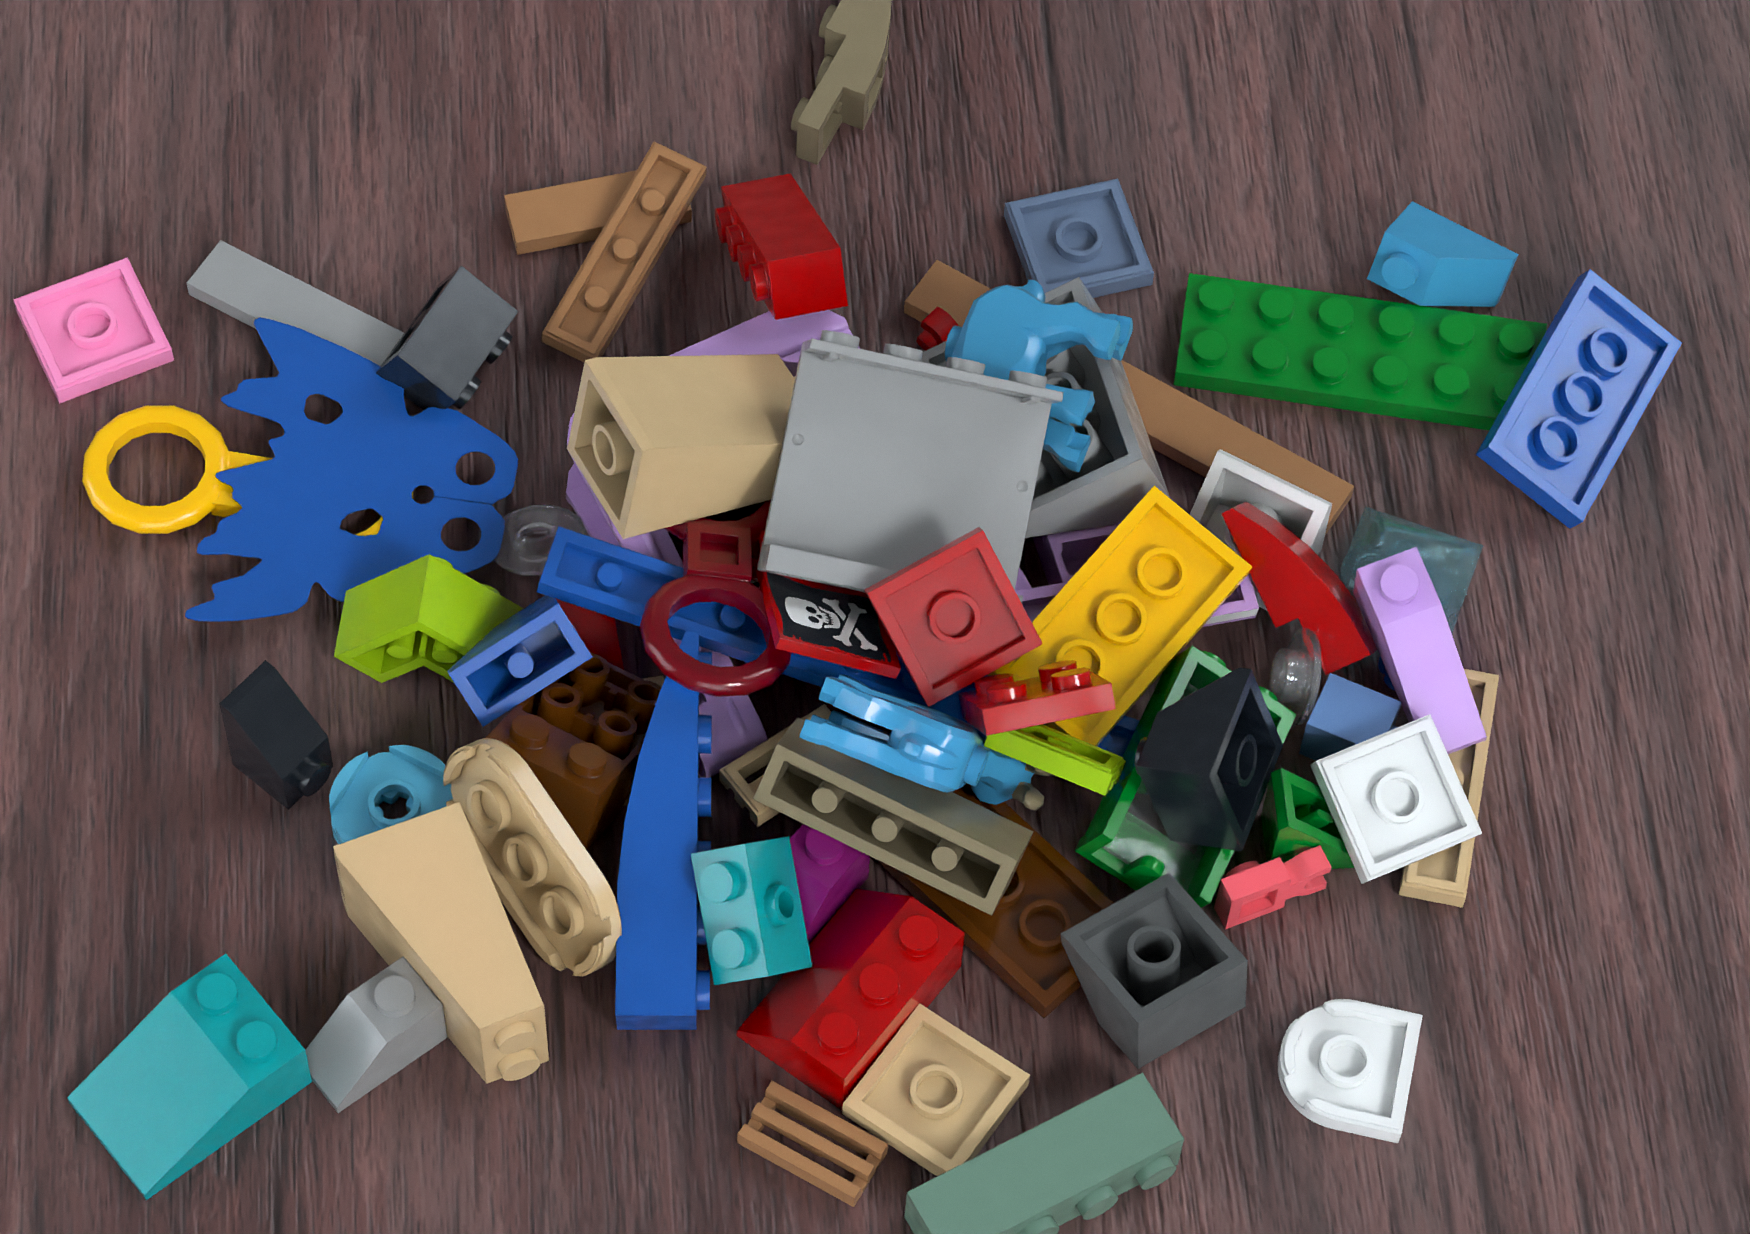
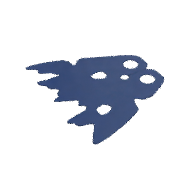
(329, 470)

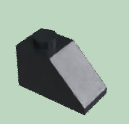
(275, 737)

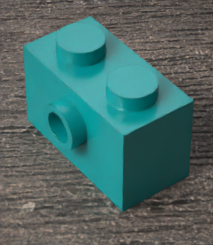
(751, 910)

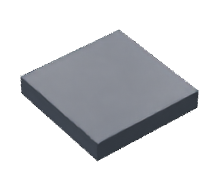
(1080, 235)

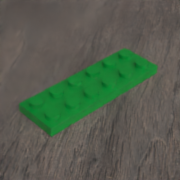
(1350, 352)

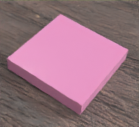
(93, 330)

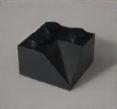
(1211, 762)

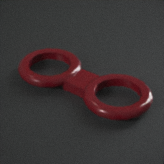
(719, 571)

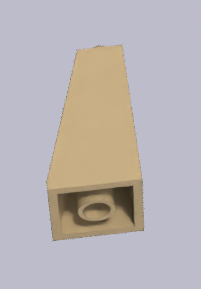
(679, 435)
(431, 899)

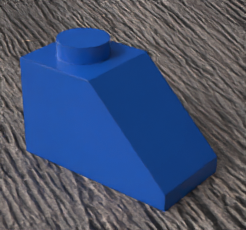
(518, 659)

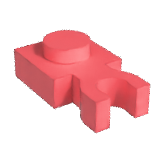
(1262, 888)

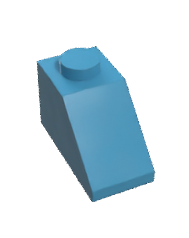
(1440, 262)

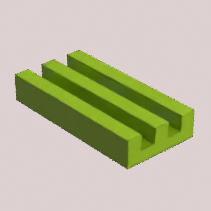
(1061, 756)

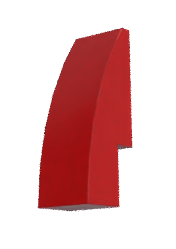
(1300, 586)

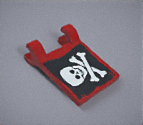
(826, 623)

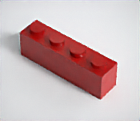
(781, 246)

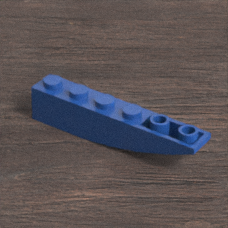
(656, 876)

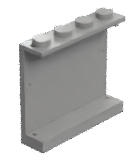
(900, 461)

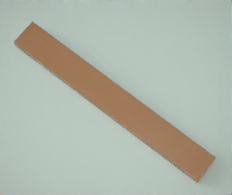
(1174, 421)

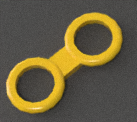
(208, 496)

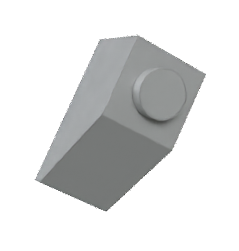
(375, 1034)

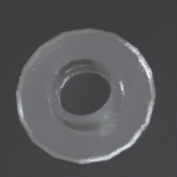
(529, 555)
(1297, 674)

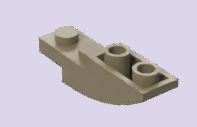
(848, 77)

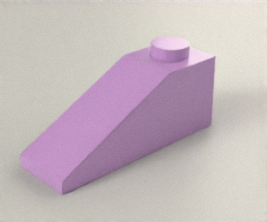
(1418, 646)

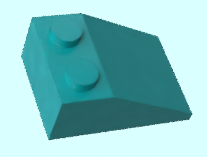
(191, 1077)

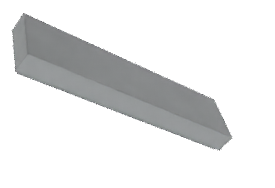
(255, 289)

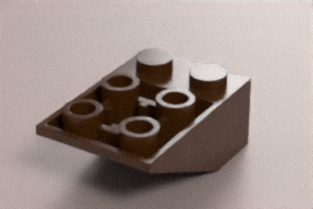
(584, 741)

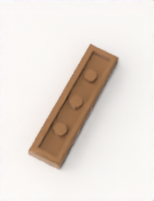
(624, 254)

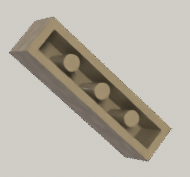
(895, 820)

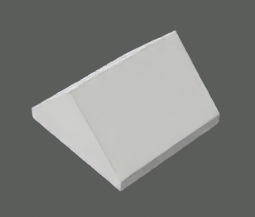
(1237, 481)

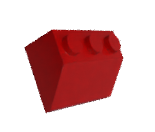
(863, 985)

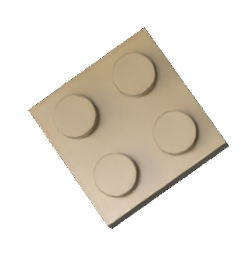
(935, 1093)

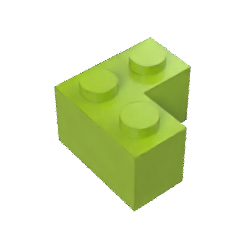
(417, 619)

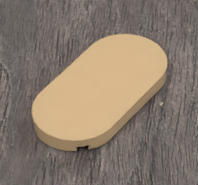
(535, 858)

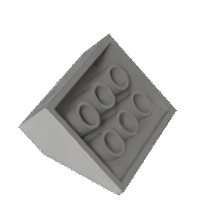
(1120, 457)

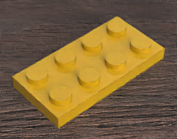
(1133, 607)

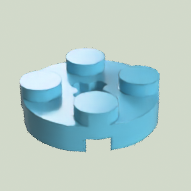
(385, 777)

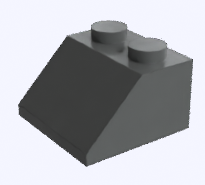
(1156, 969)

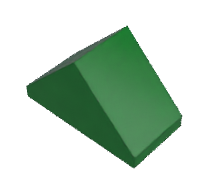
(1298, 820)

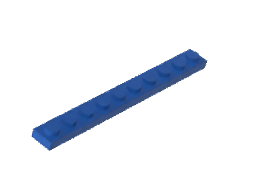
(622, 581)

